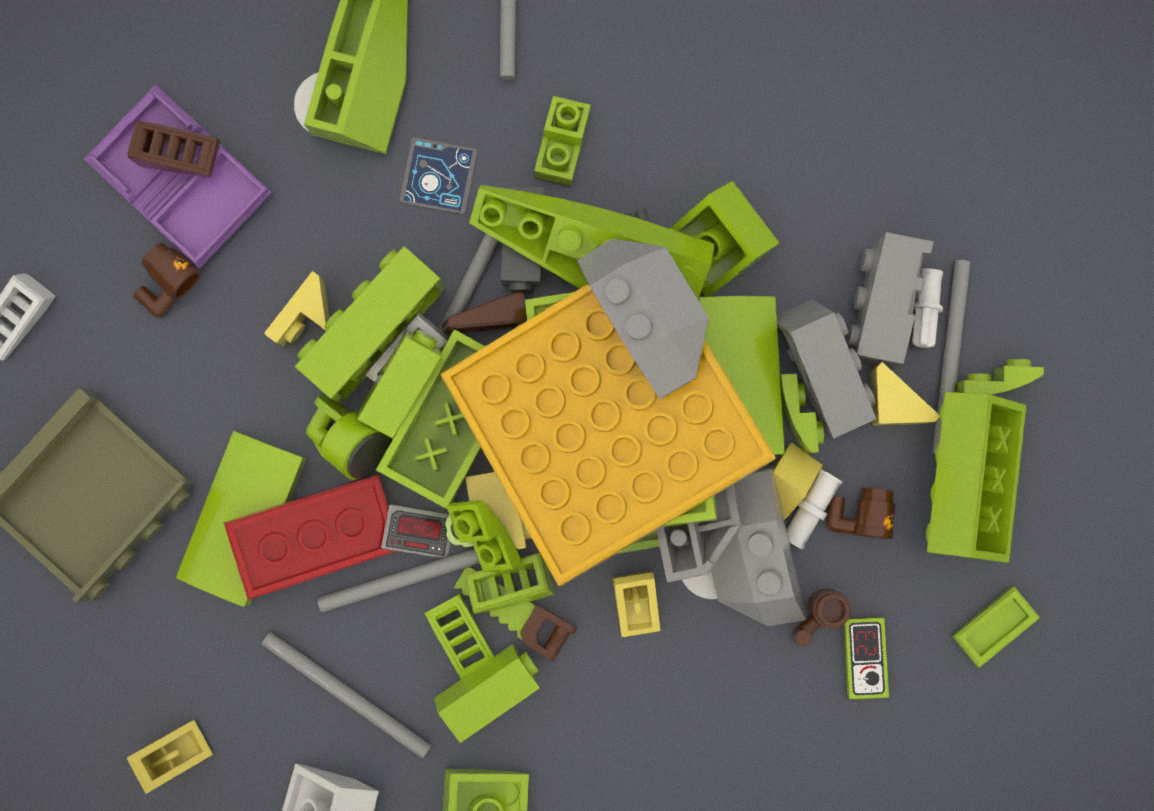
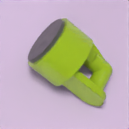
(349, 443)

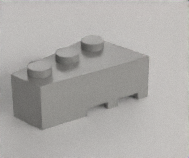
(887, 298)
(827, 367)

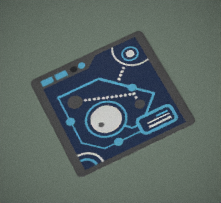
(438, 175)

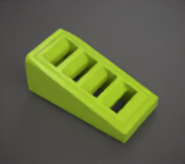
(513, 597)
(433, 617)

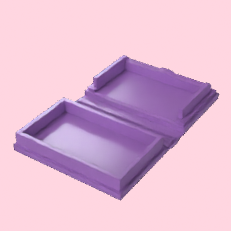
(186, 208)

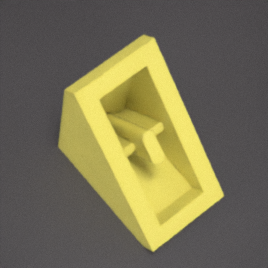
(897, 401)
(794, 476)
(636, 603)
(169, 756)

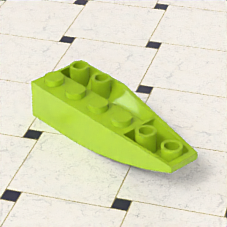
(361, 75)
(562, 231)

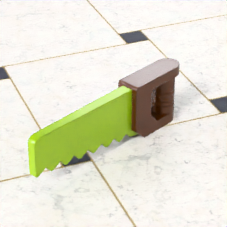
(526, 620)

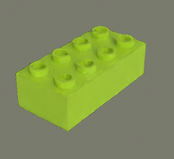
(369, 324)
(434, 441)
(976, 476)

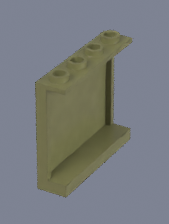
(87, 494)

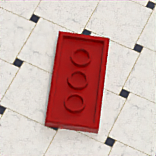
(309, 536)

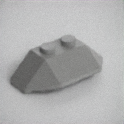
(650, 310)
(696, 547)
(758, 567)

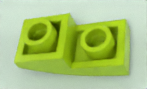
(562, 141)
(1009, 377)
(803, 426)
(491, 541)

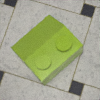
(734, 228)

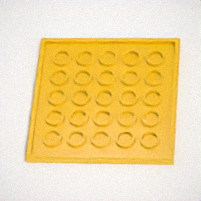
(589, 440)

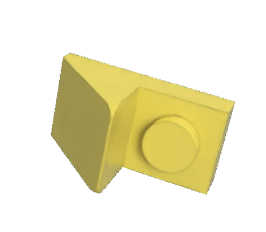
(308, 302)

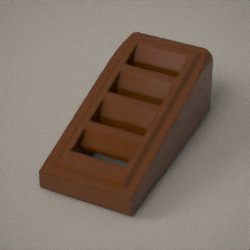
(148, 143)
(497, 314)

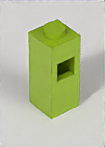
(400, 382)
(487, 692)

